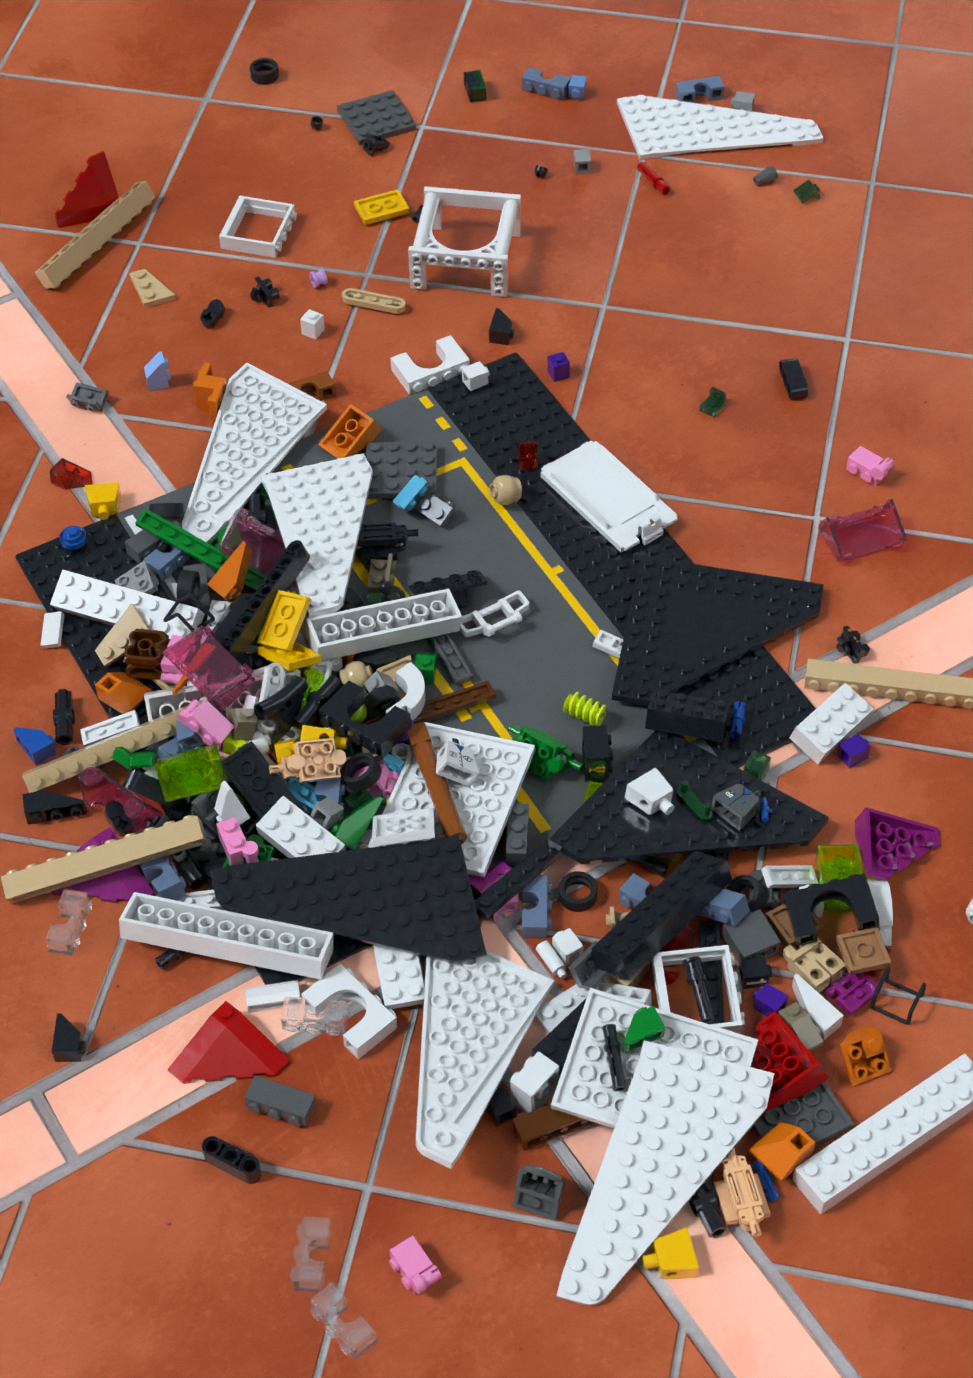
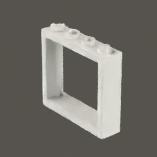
(262, 207)
(707, 954)

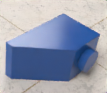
(35, 743)

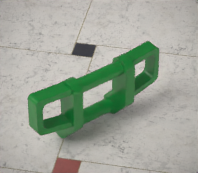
(135, 759)

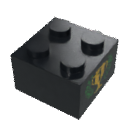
(596, 753)

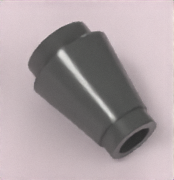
(767, 175)

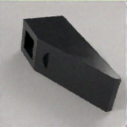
(48, 806)

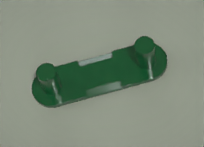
(701, 809)

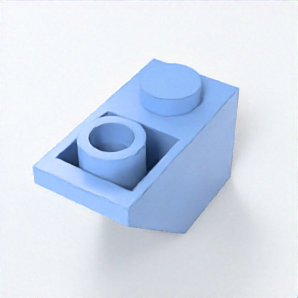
(156, 373)

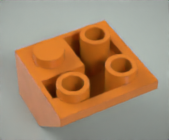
(121, 691)
(864, 1055)
(783, 1149)

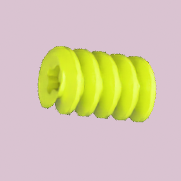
(584, 710)

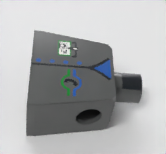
(737, 805)

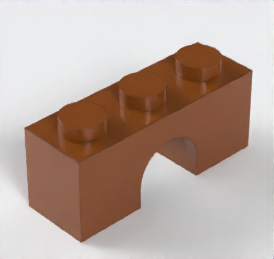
(318, 385)

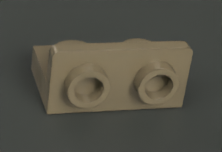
(381, 572)

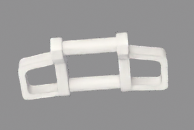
(503, 604)

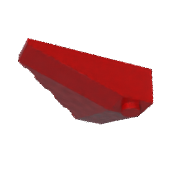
(91, 195)
(228, 1047)
(788, 1058)

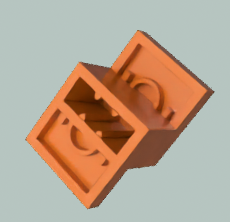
(209, 391)

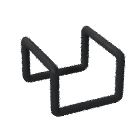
(168, 617)
(919, 994)

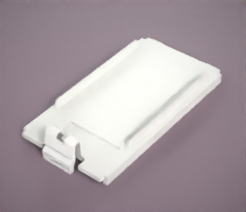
(609, 496)

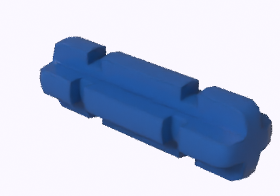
(766, 1181)

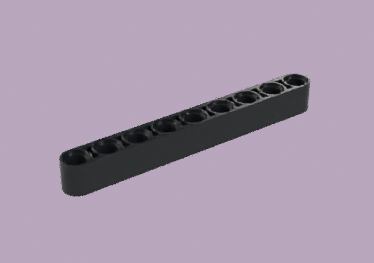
(256, 611)

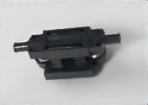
(382, 539)

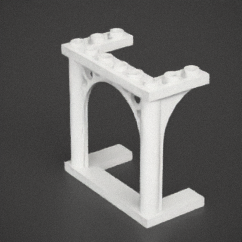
(496, 260)

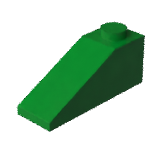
(352, 827)

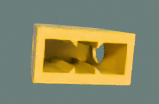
(103, 499)
(315, 733)
(673, 1256)

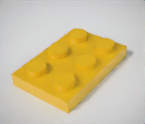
(381, 207)
(284, 620)
(291, 661)

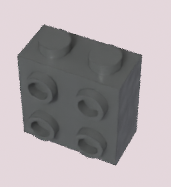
(751, 937)

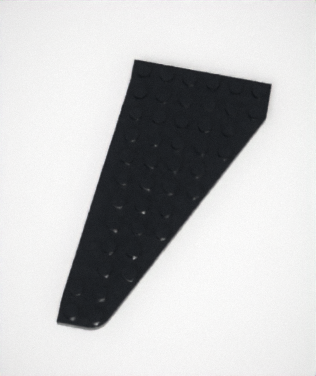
(385, 896)

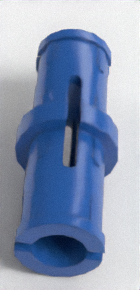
(737, 720)

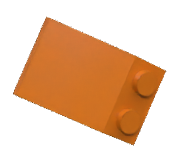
(350, 433)
(231, 577)

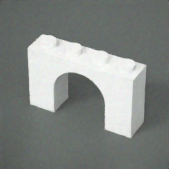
(416, 378)
(341, 986)

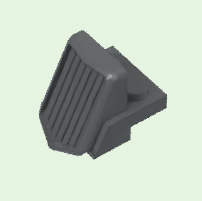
(204, 807)
(539, 1191)

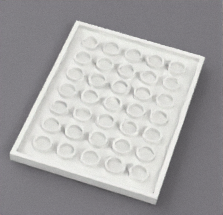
(481, 805)
(586, 1078)

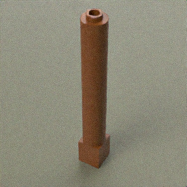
(437, 786)

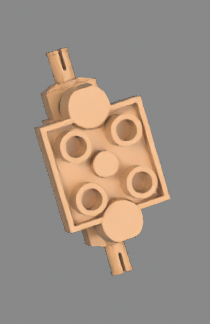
(312, 761)
(741, 1195)

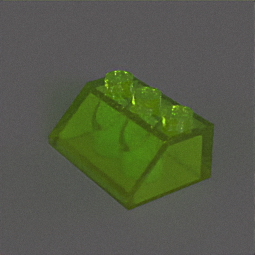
(190, 772)

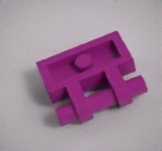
(854, 997)

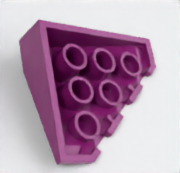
(891, 842)
(113, 885)

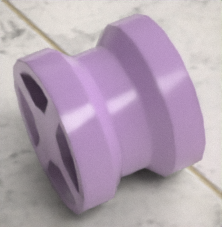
(318, 278)

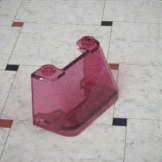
(863, 532)
(263, 541)
(210, 667)
(101, 788)

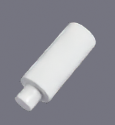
(552, 959)

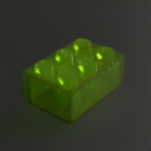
(837, 863)

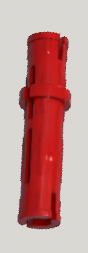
(657, 181)

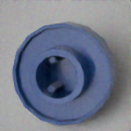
(73, 537)

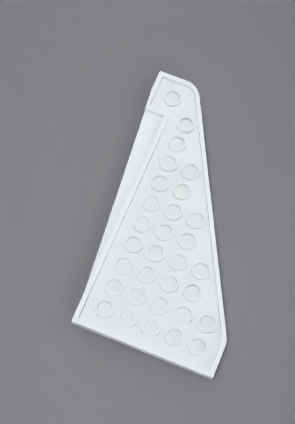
(678, 127)
(250, 437)
(325, 512)
(469, 1036)
(668, 1140)

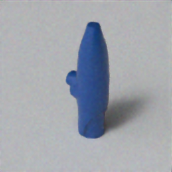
(764, 809)

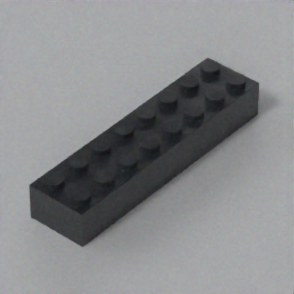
(661, 915)

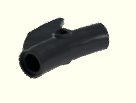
(282, 707)

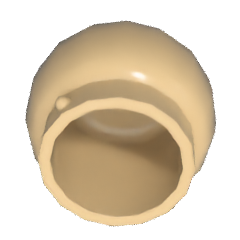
(505, 489)
(356, 672)

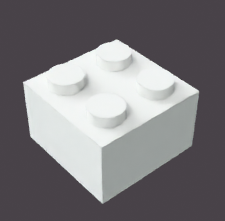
(534, 1082)

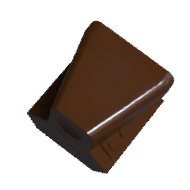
(145, 653)

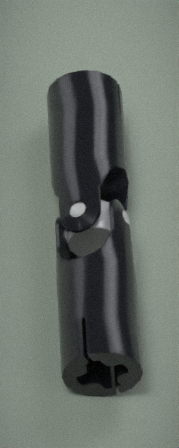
(189, 869)

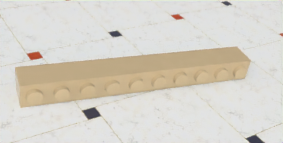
(94, 235)
(890, 683)
(102, 751)
(103, 859)

